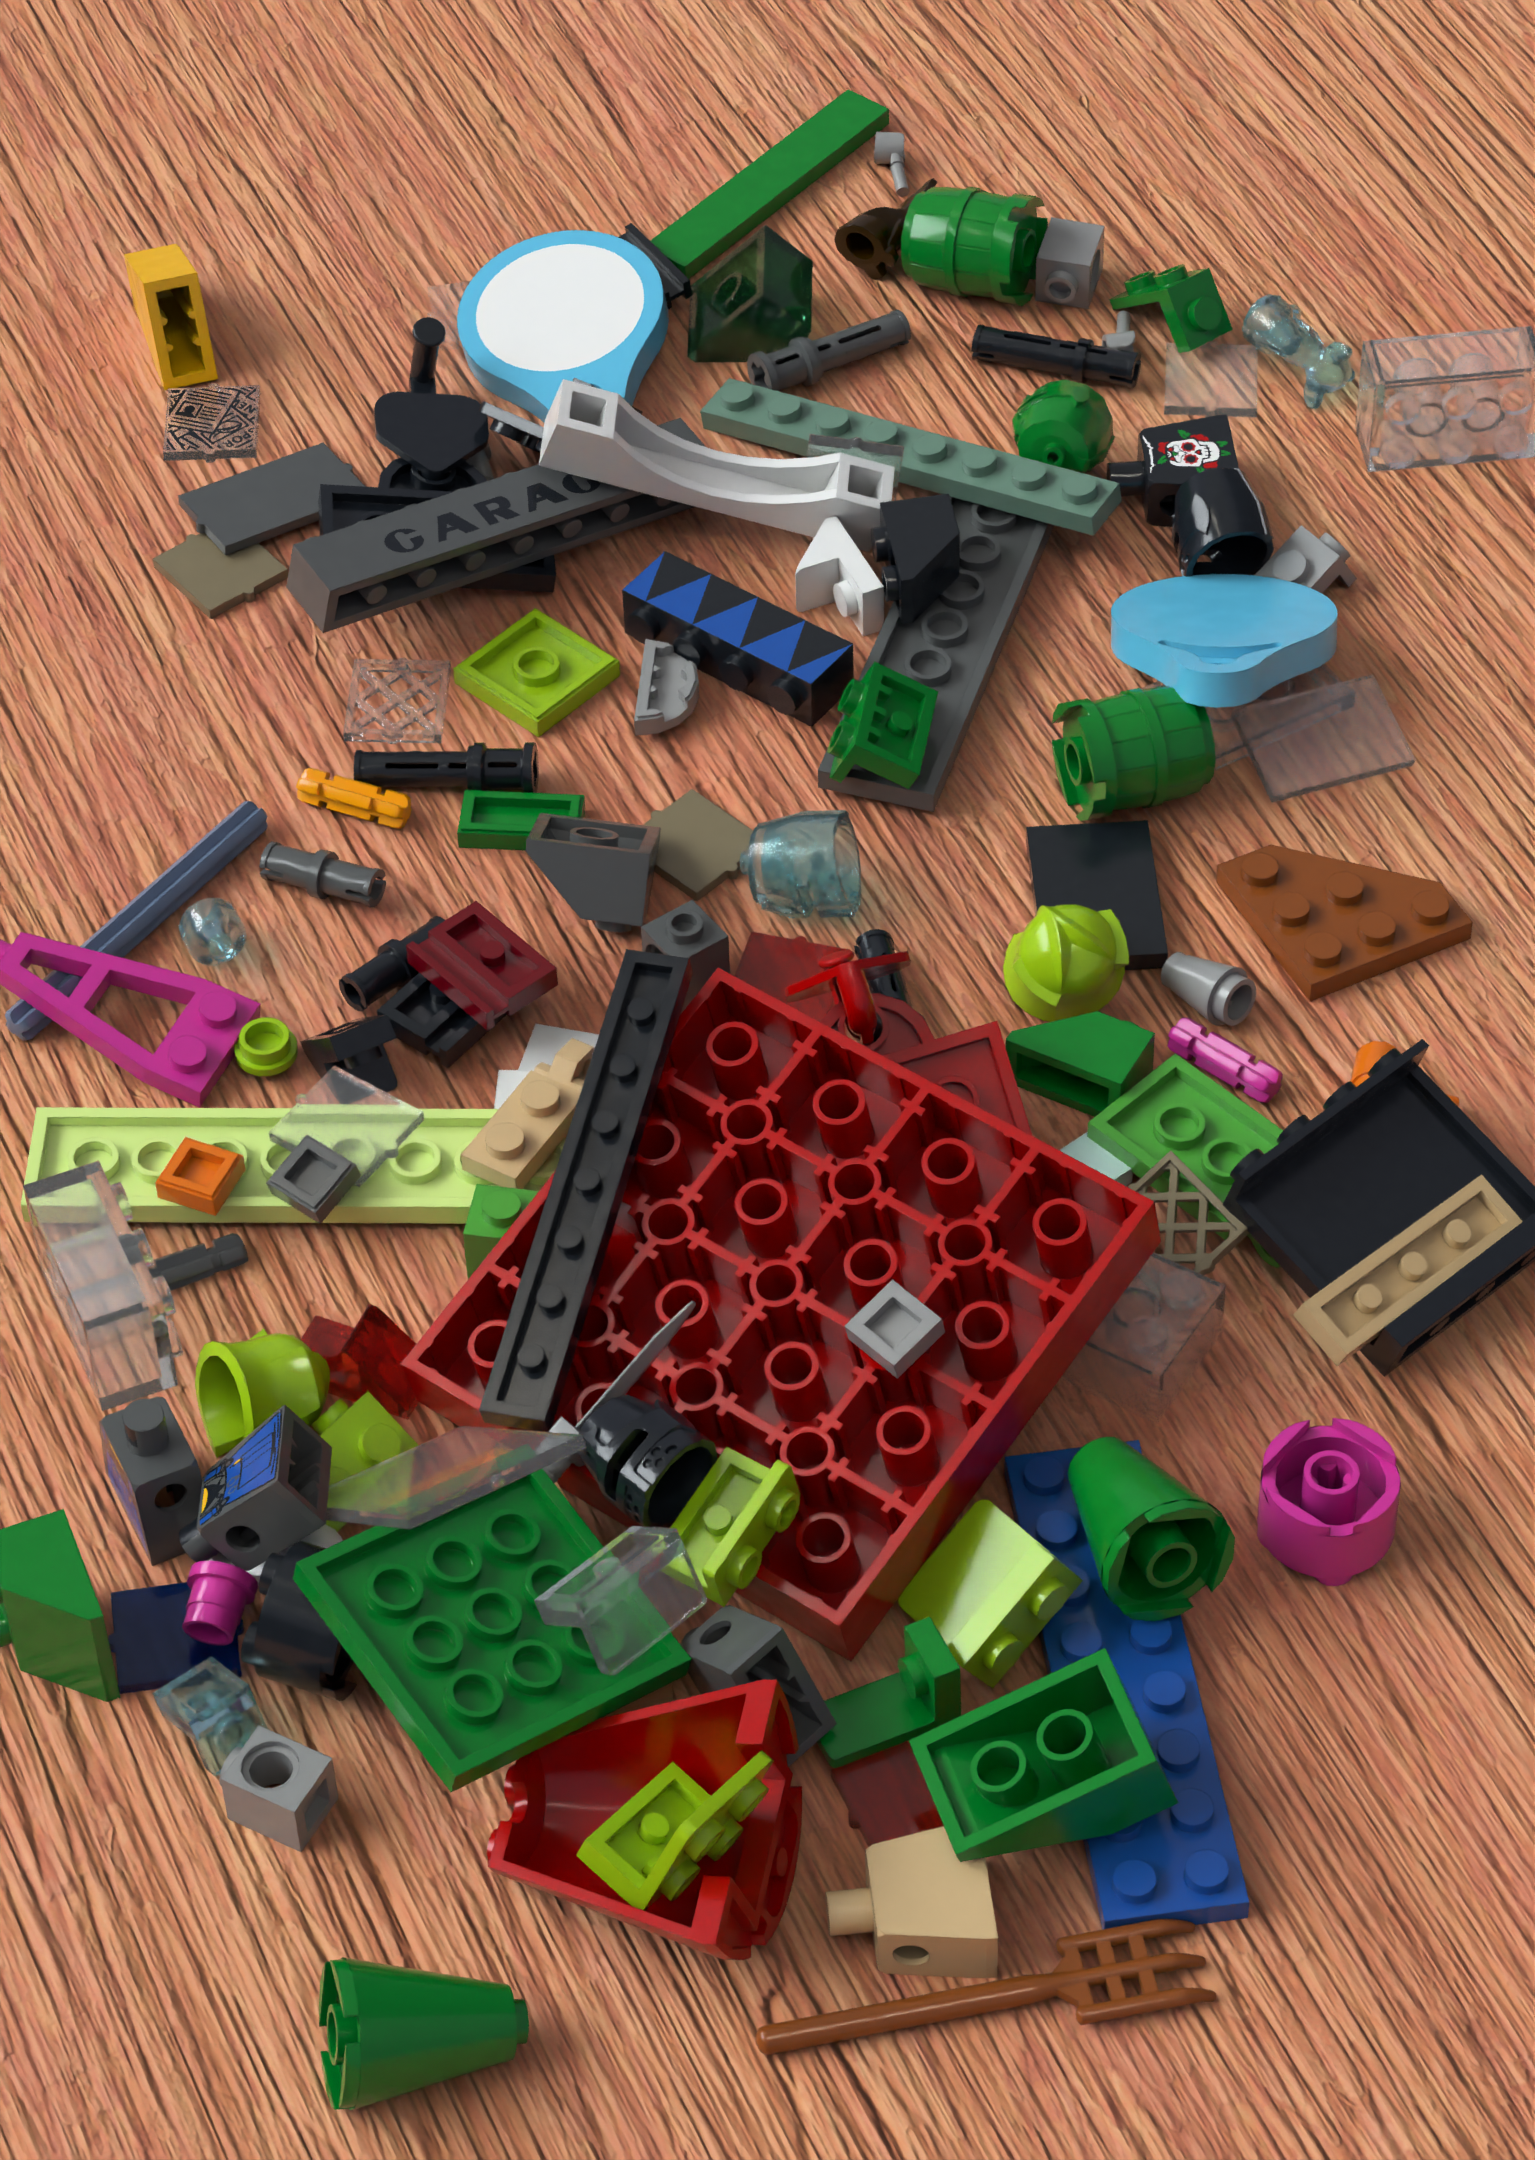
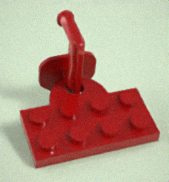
(964, 1063)

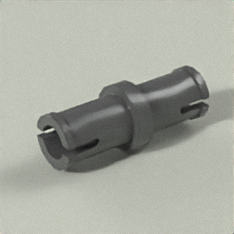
(322, 874)

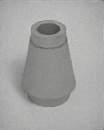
(1211, 988)

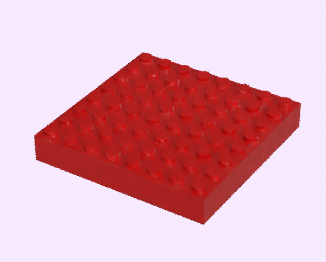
(781, 1199)

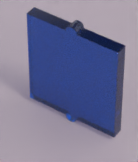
(151, 1639)

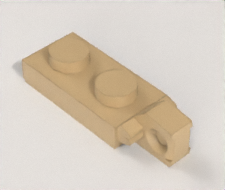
(530, 1120)

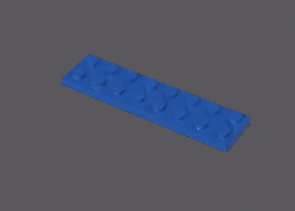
(1185, 1856)

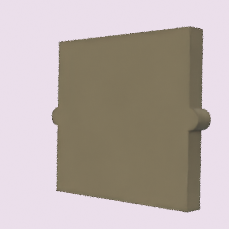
(215, 579)
(698, 844)

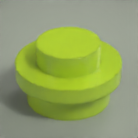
(265, 1047)

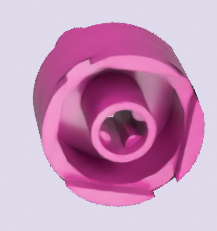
(1328, 1499)

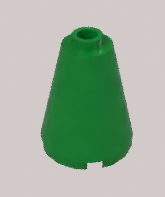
(1147, 1531)
(410, 2029)

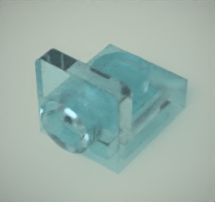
(212, 1710)

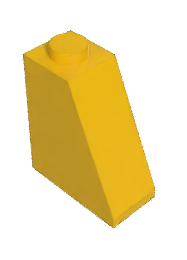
(172, 315)

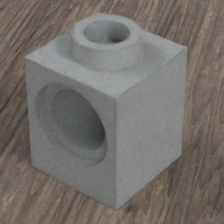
(1069, 263)
(283, 1812)

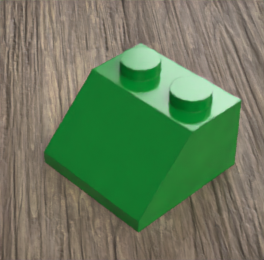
(52, 1608)

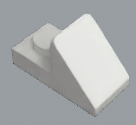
(840, 574)

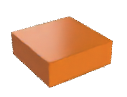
(200, 1176)

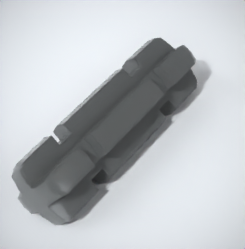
(199, 1263)

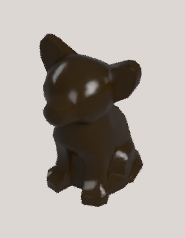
(875, 236)

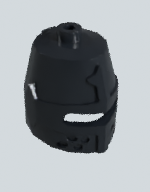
(1222, 519)
(645, 1458)

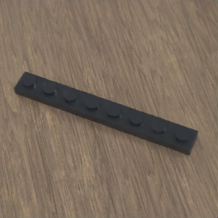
(586, 1192)

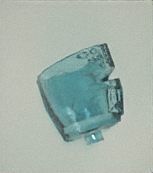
(805, 864)

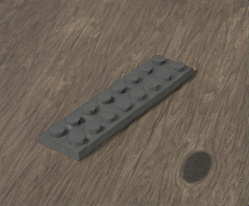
(954, 645)

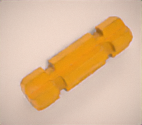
(354, 798)

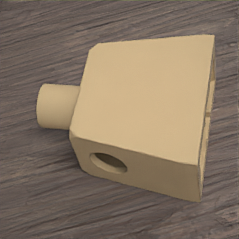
(922, 1909)

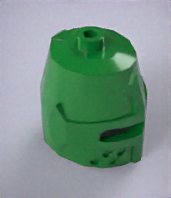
(1064, 426)

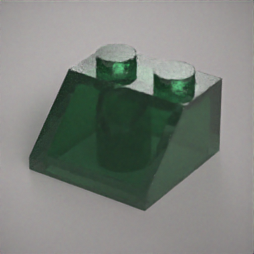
(751, 301)

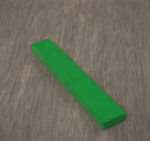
(770, 182)

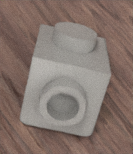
(1310, 561)

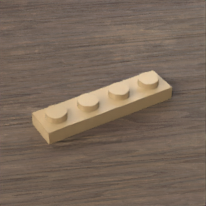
(1405, 1270)

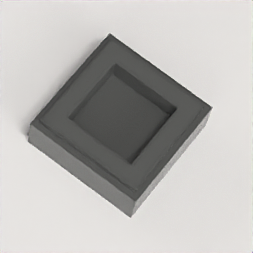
(313, 1179)

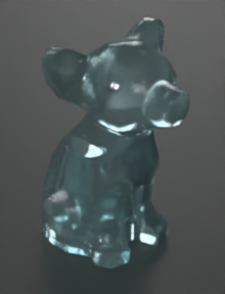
(1277, 328)

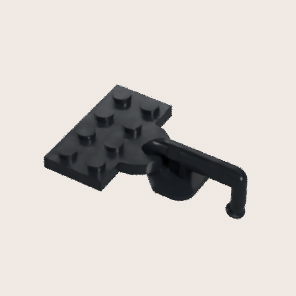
(433, 440)

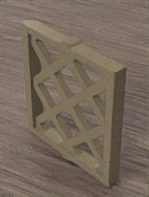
(1203, 1261)

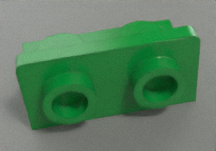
(883, 726)

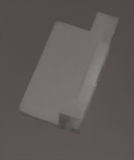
(627, 1595)

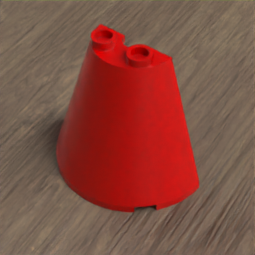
(591, 1773)

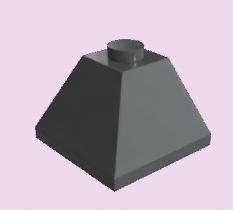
(598, 866)

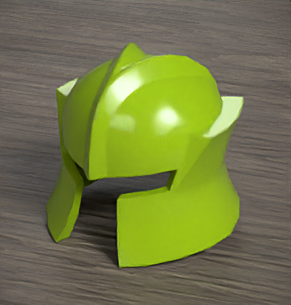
(1066, 962)
(251, 1379)

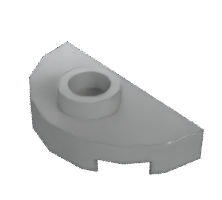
(666, 689)

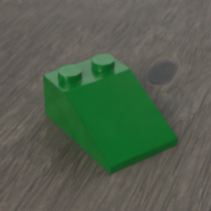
(1044, 1764)

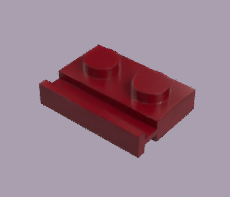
(482, 965)

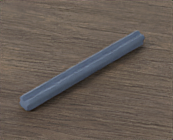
(153, 905)

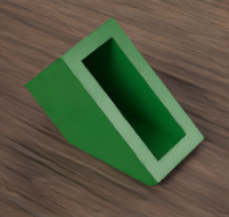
(1081, 1059)

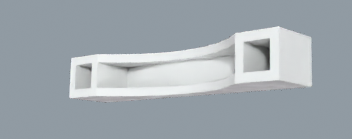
(610, 442)

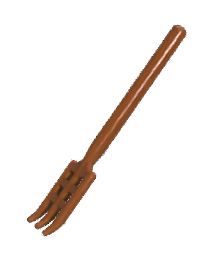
(1067, 1982)

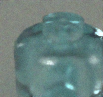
(212, 931)

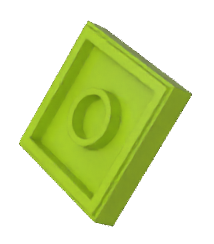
(536, 672)

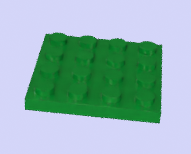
(454, 1634)

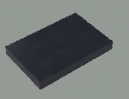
(1102, 870)

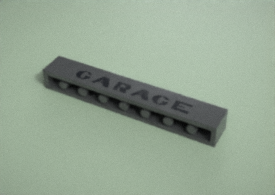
(462, 539)

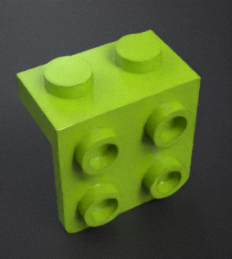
(988, 1591)
(668, 1828)

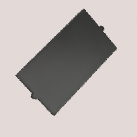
(266, 498)

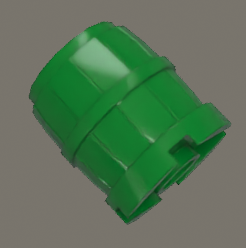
(973, 242)
(1132, 750)

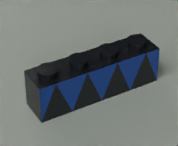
(739, 638)

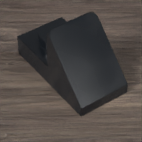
(355, 1049)

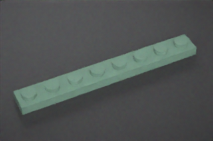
(928, 460)

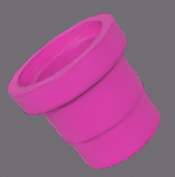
(217, 1601)

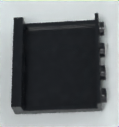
(1366, 1175)

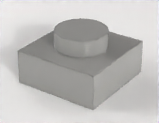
(894, 1328)

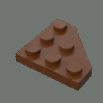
(1339, 918)

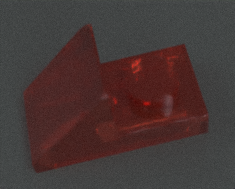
(366, 1359)

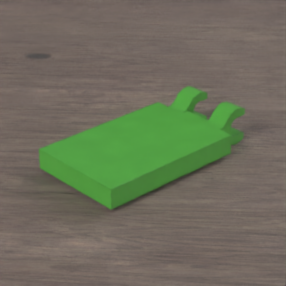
(1194, 1119)

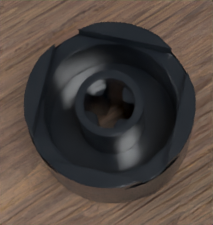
(291, 1638)

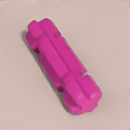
(1225, 1060)

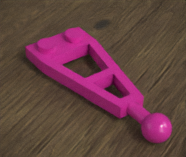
(190, 1054)

